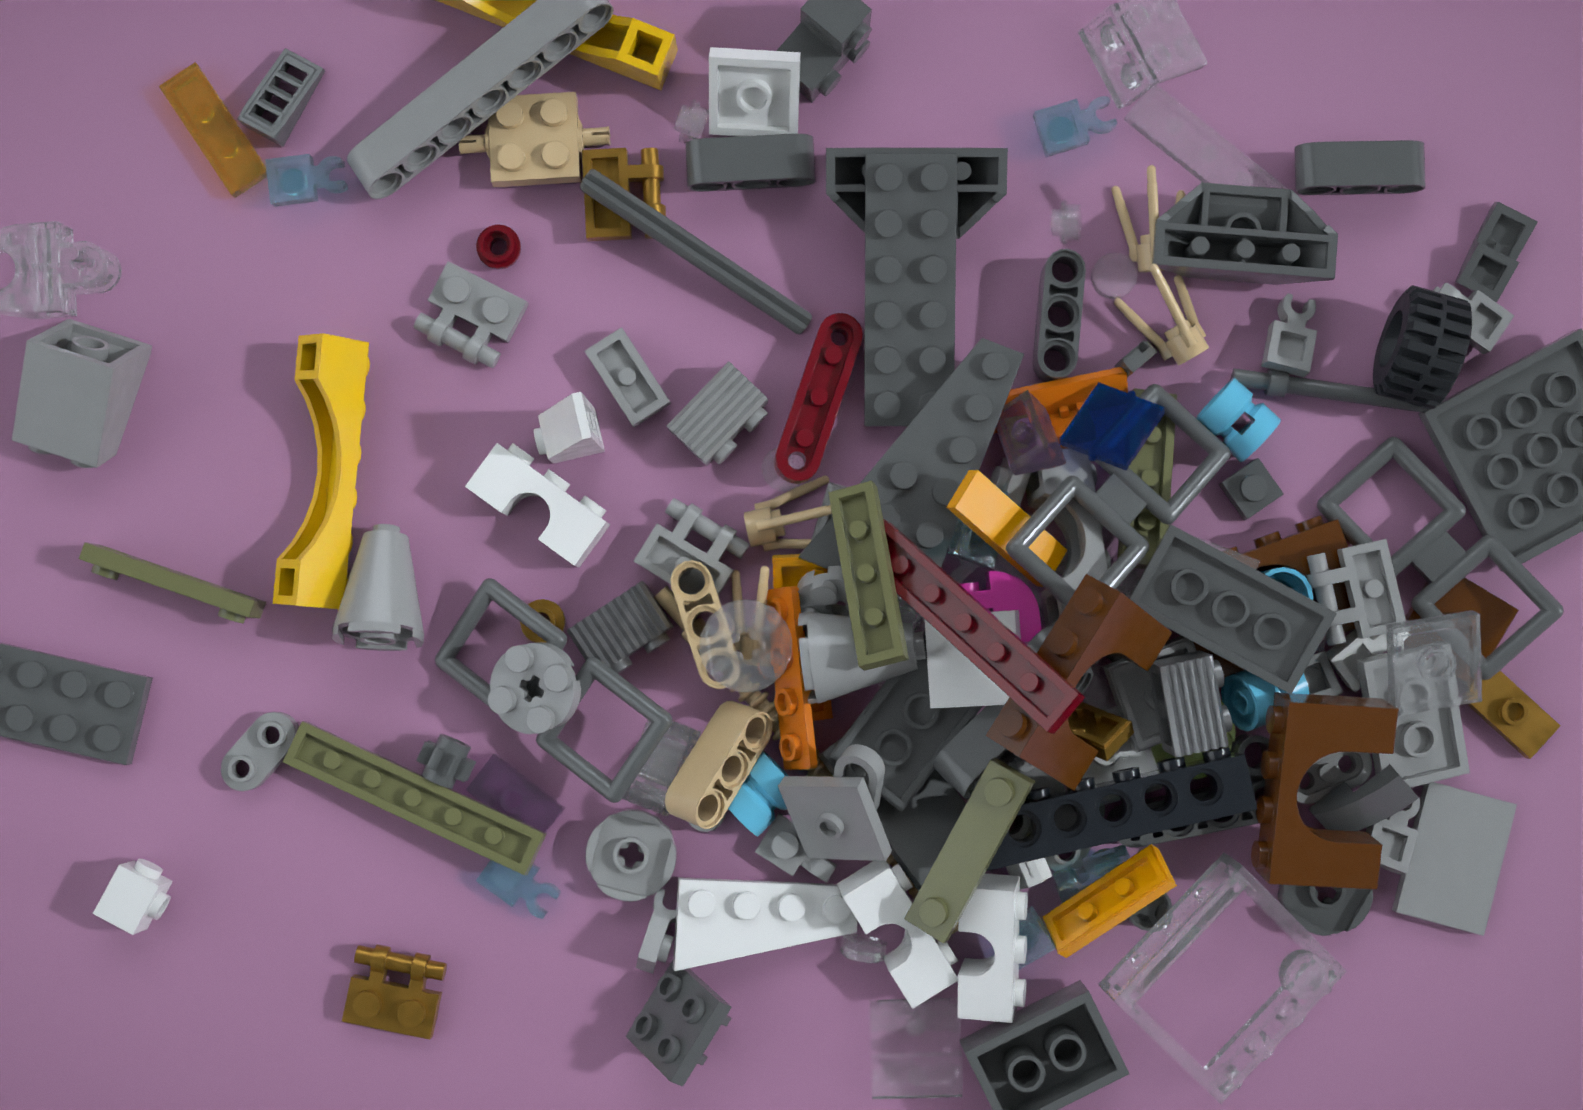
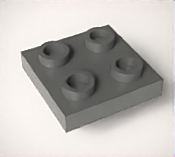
(678, 1023)

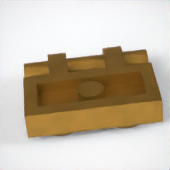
(613, 163)
(394, 1005)

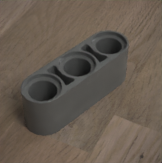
(750, 162)
(1359, 167)
(1070, 298)

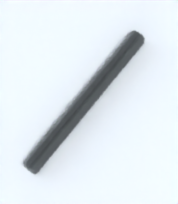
(695, 251)

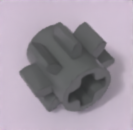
(446, 761)

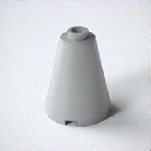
(381, 595)
(831, 659)

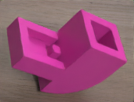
(1009, 593)

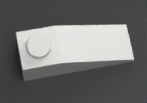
(569, 430)

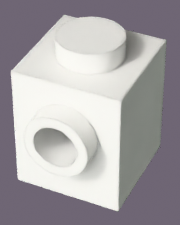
(134, 896)

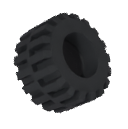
(1422, 347)

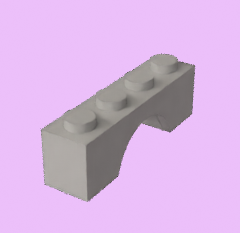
(1079, 527)

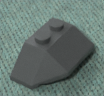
(979, 180)
(1245, 237)

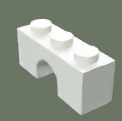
(508, 478)
(879, 898)
(991, 985)

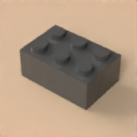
(1047, 1055)

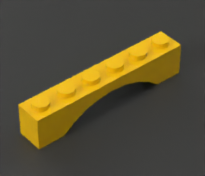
(619, 46)
(332, 381)

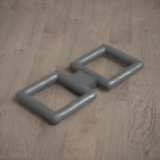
(1119, 503)
(1438, 555)
(591, 670)

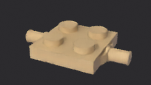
(535, 140)

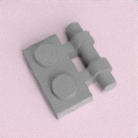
(476, 302)
(668, 549)
(1369, 587)

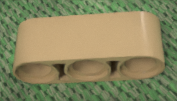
(691, 606)
(718, 764)

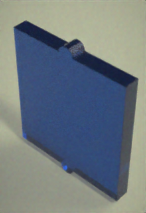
(1112, 426)

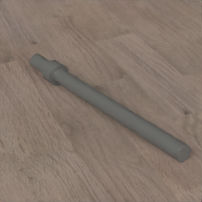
(1279, 384)

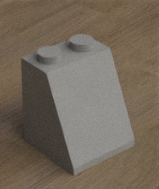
(78, 392)

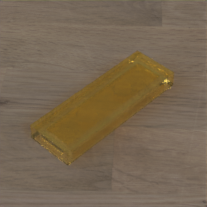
(214, 129)

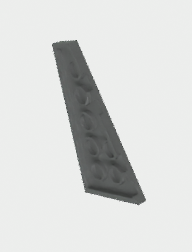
(935, 454)

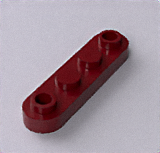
(818, 398)

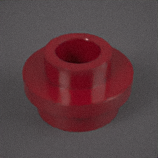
(489, 237)

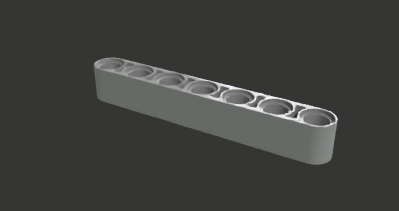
(474, 91)

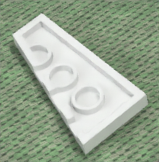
(750, 917)

